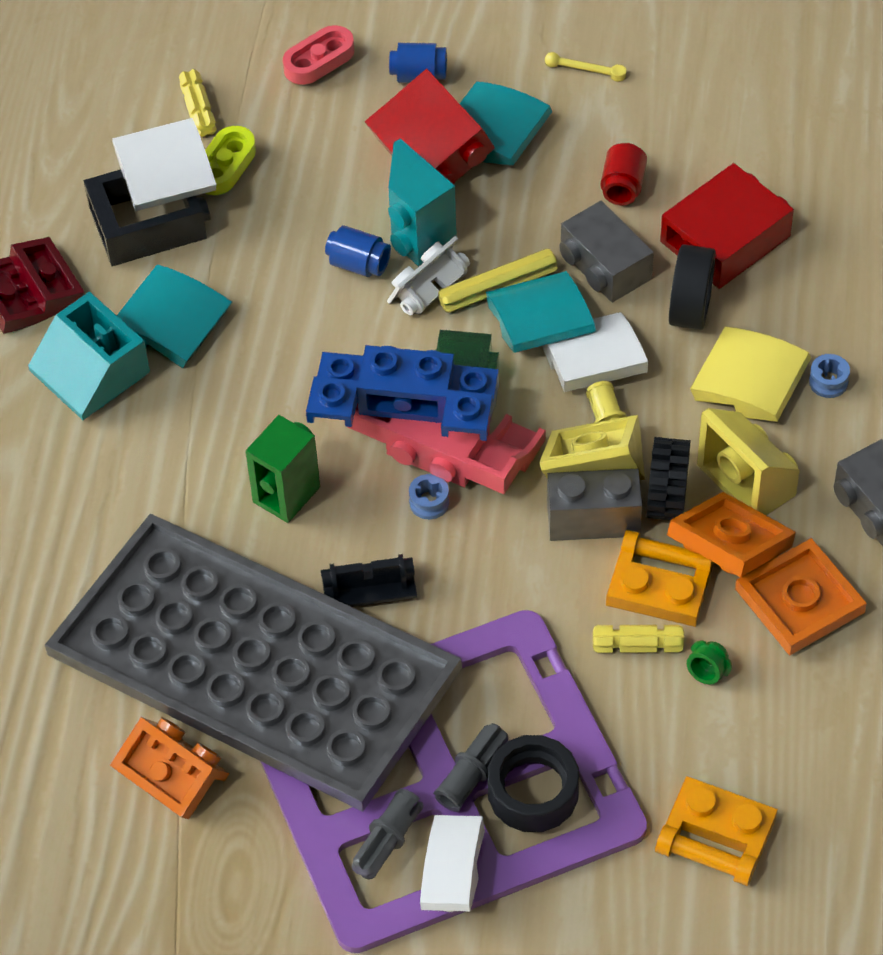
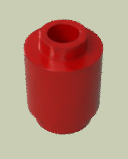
(623, 173)

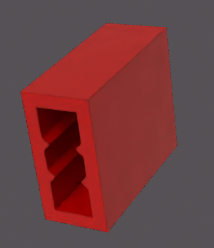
(432, 126)
(732, 217)

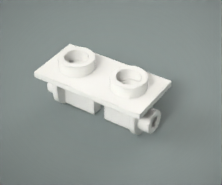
(416, 286)

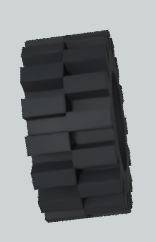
(668, 478)

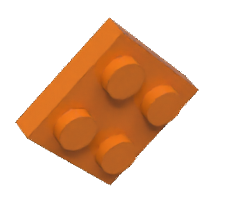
(731, 534)
(800, 596)

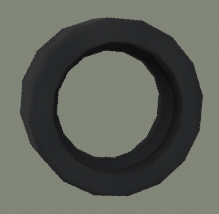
(692, 286)
(533, 750)

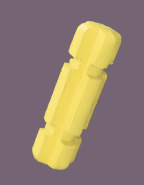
(197, 102)
(638, 638)

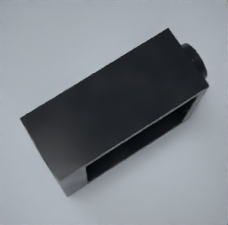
(146, 236)

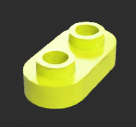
(224, 162)

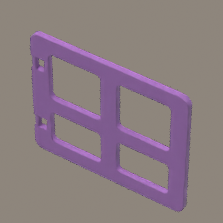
(323, 837)

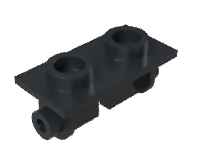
(371, 582)

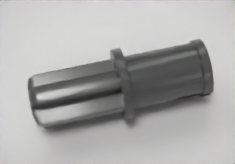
(470, 768)
(387, 833)

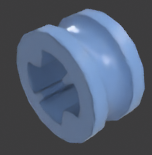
(826, 387)
(421, 505)

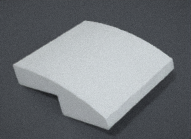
(164, 164)
(598, 356)

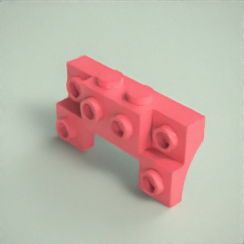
(459, 455)

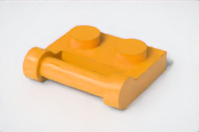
(658, 590)
(722, 819)

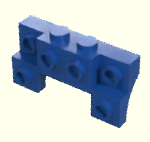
(404, 386)

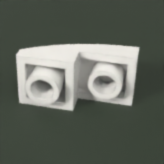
(451, 863)

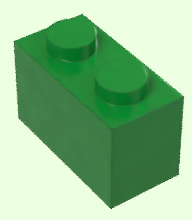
(283, 468)

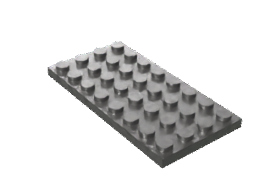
(255, 660)

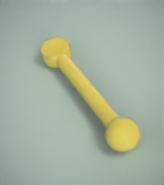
(616, 72)

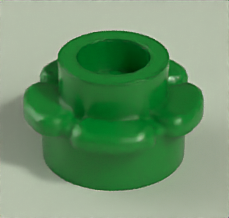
(708, 662)

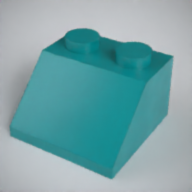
(419, 203)

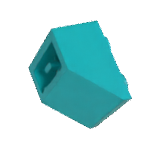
(89, 356)

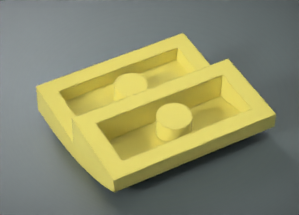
(751, 373)

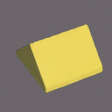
(595, 447)

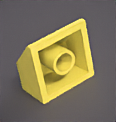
(745, 461)

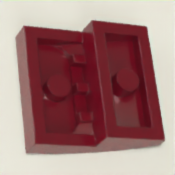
(34, 284)

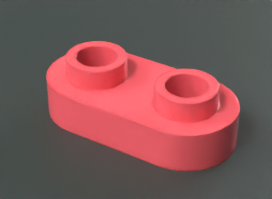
(318, 54)

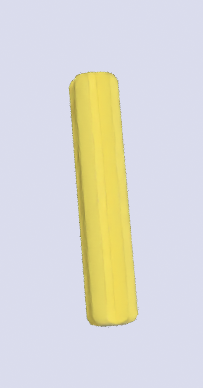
(518, 271)

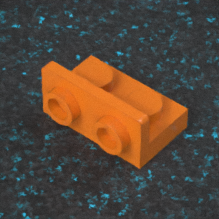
(168, 766)

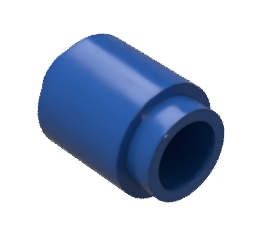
(414, 58)
(357, 251)

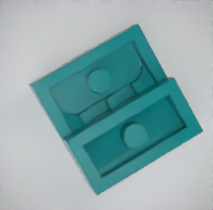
(506, 117)
(540, 311)
(173, 313)

